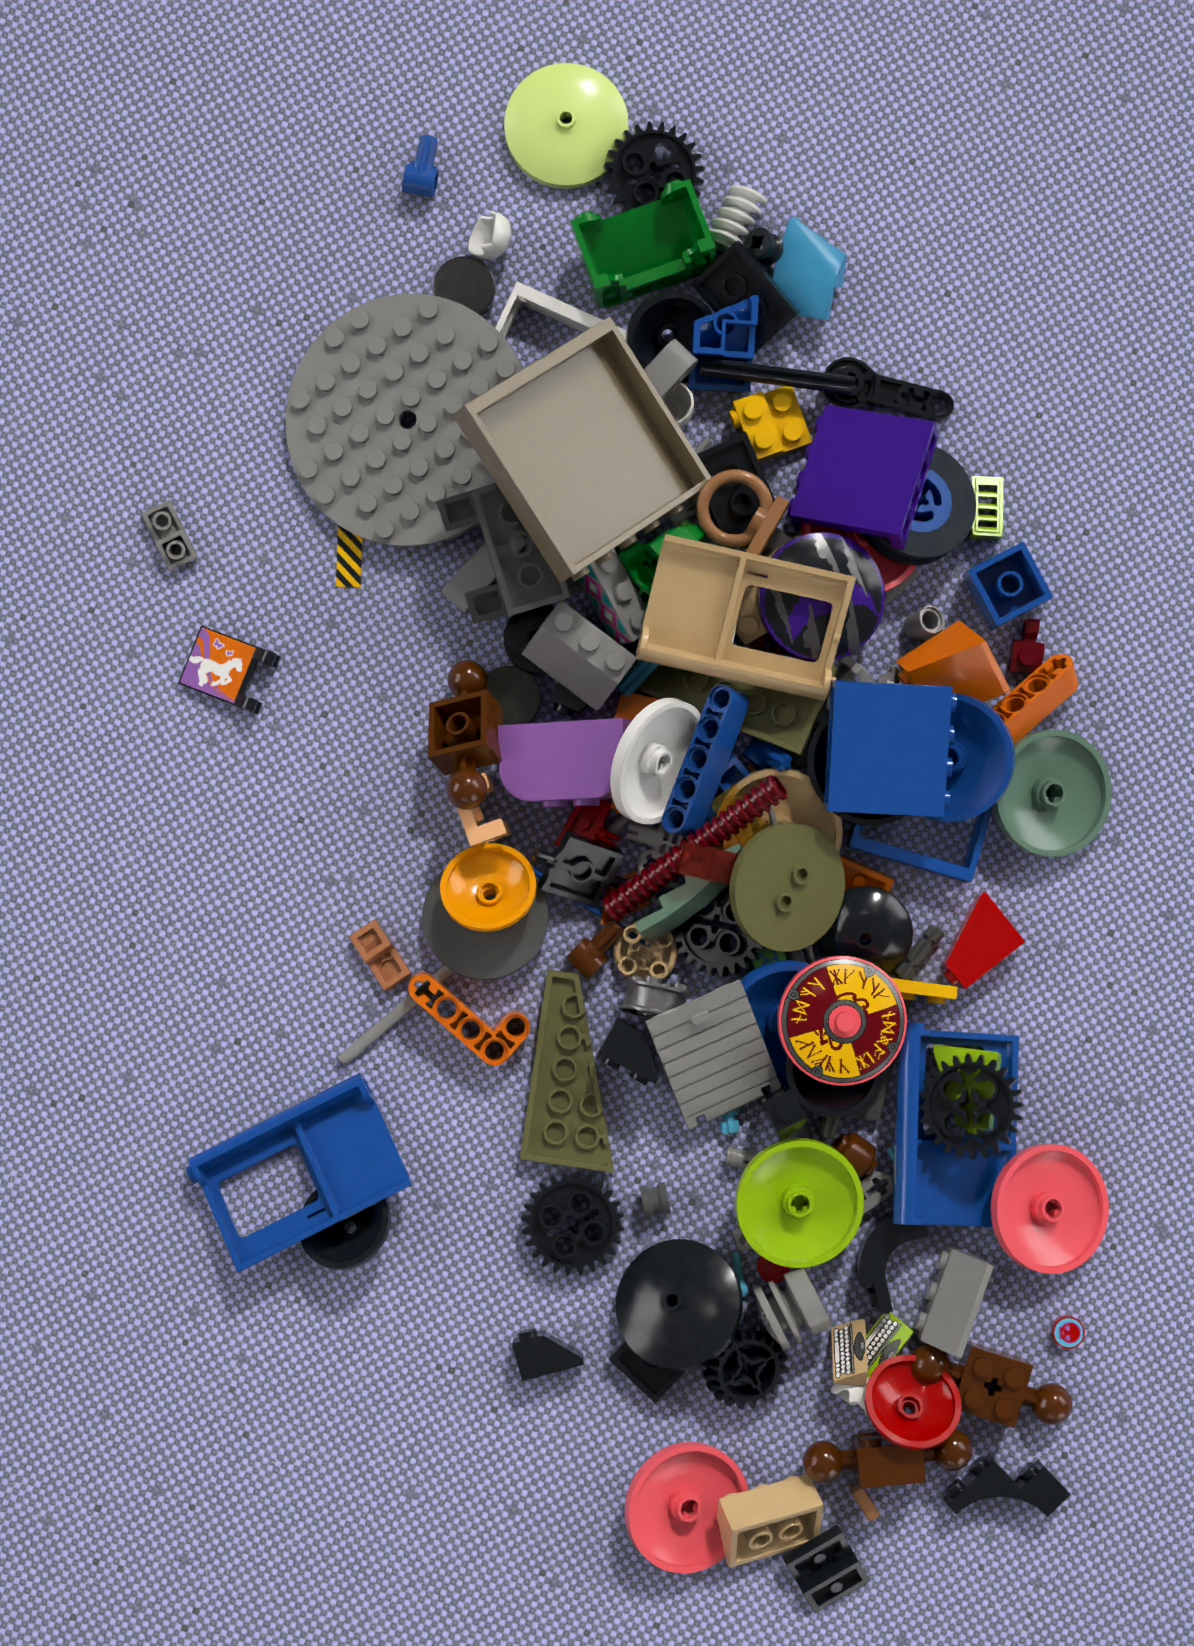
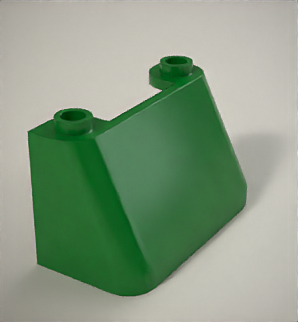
(645, 246)

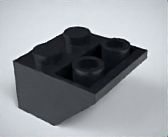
(629, 1048)

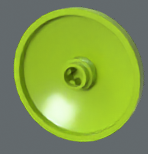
(799, 1203)

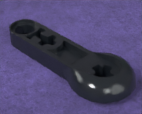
(884, 391)

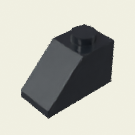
(543, 1354)

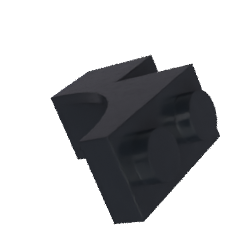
(990, 1480)

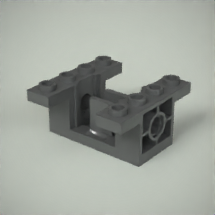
(522, 578)

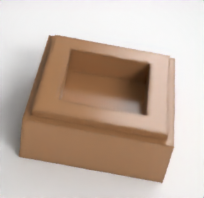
(864, 1502)

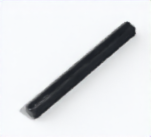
(776, 375)

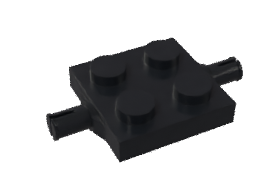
(580, 869)

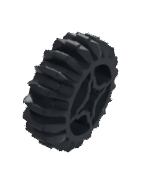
(759, 1386)

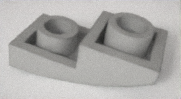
(169, 535)

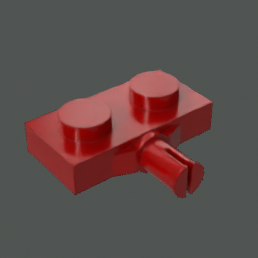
(590, 823)

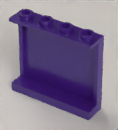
(864, 473)

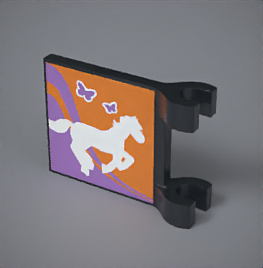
(224, 668)

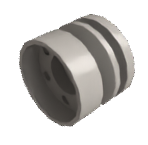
(792, 1308)

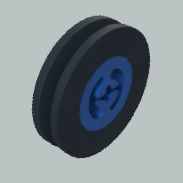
(945, 513)

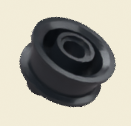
(518, 633)

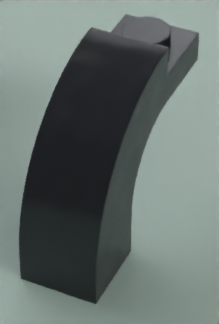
(874, 1252)

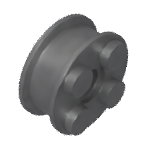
(651, 997)

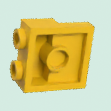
(771, 422)

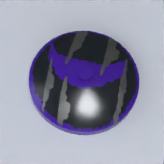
(801, 622)

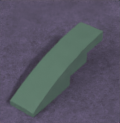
(681, 904)

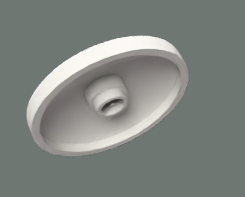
(651, 758)

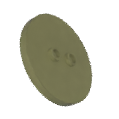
(787, 887)

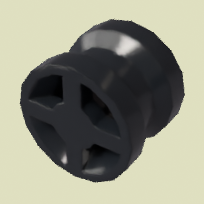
(771, 243)

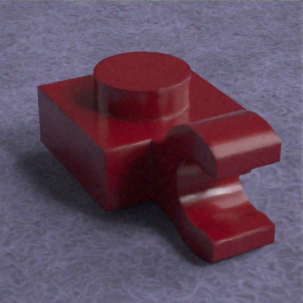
(1027, 654)

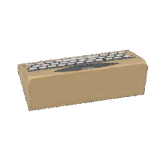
(849, 1353)

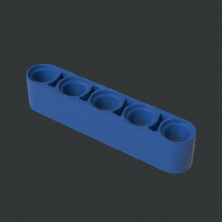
(703, 745)

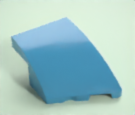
(809, 270)

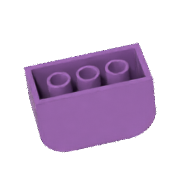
(560, 760)

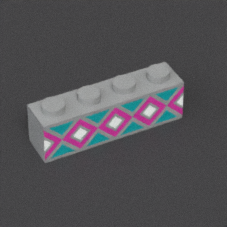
(615, 599)

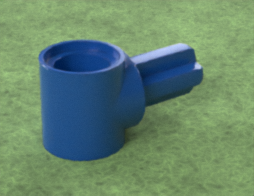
(421, 175)
(767, 756)

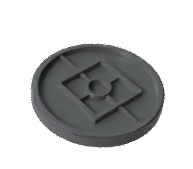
(480, 953)

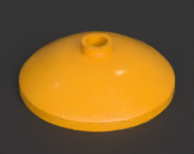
(485, 872)

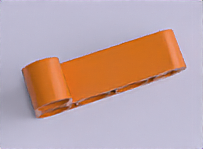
(1038, 695)
(463, 1014)

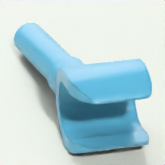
(738, 1270)

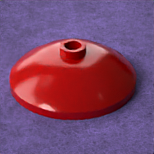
(934, 1406)

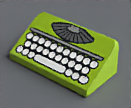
(885, 1340)

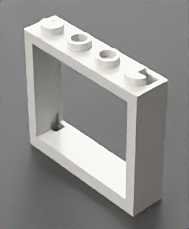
(547, 306)

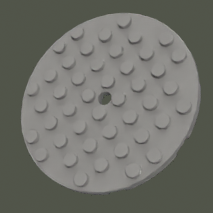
(350, 404)

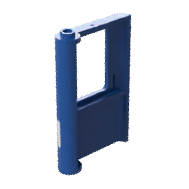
(927, 1181)

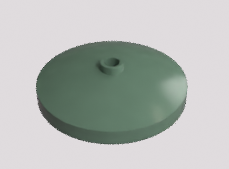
(1055, 794)

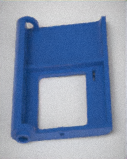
(345, 1154)

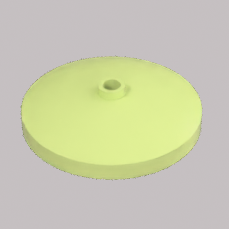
(560, 152)

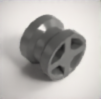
(655, 1200)

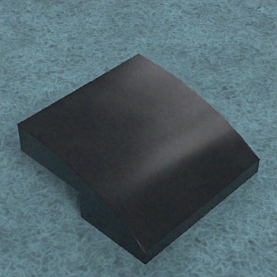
(826, 1568)

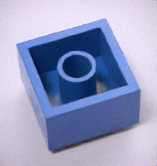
(1007, 586)

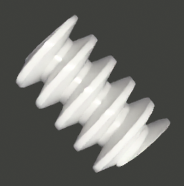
(735, 215)

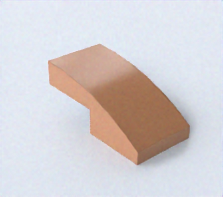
(380, 955)

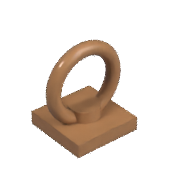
(763, 522)

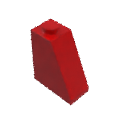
(980, 943)

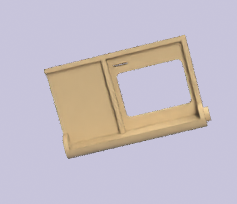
(697, 608)

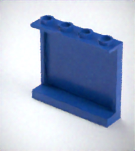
(889, 748)

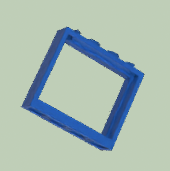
(961, 873)

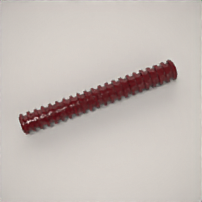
(711, 835)

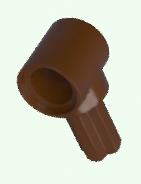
(590, 954)

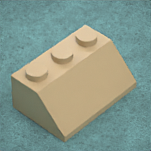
(769, 1519)

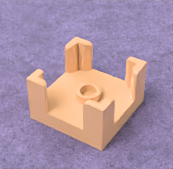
(485, 833)

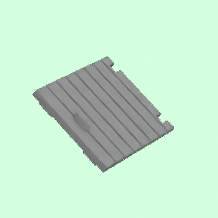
(713, 1053)

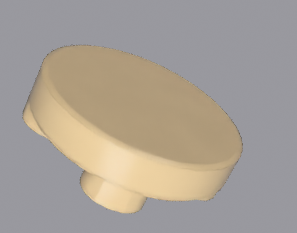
(639, 960)

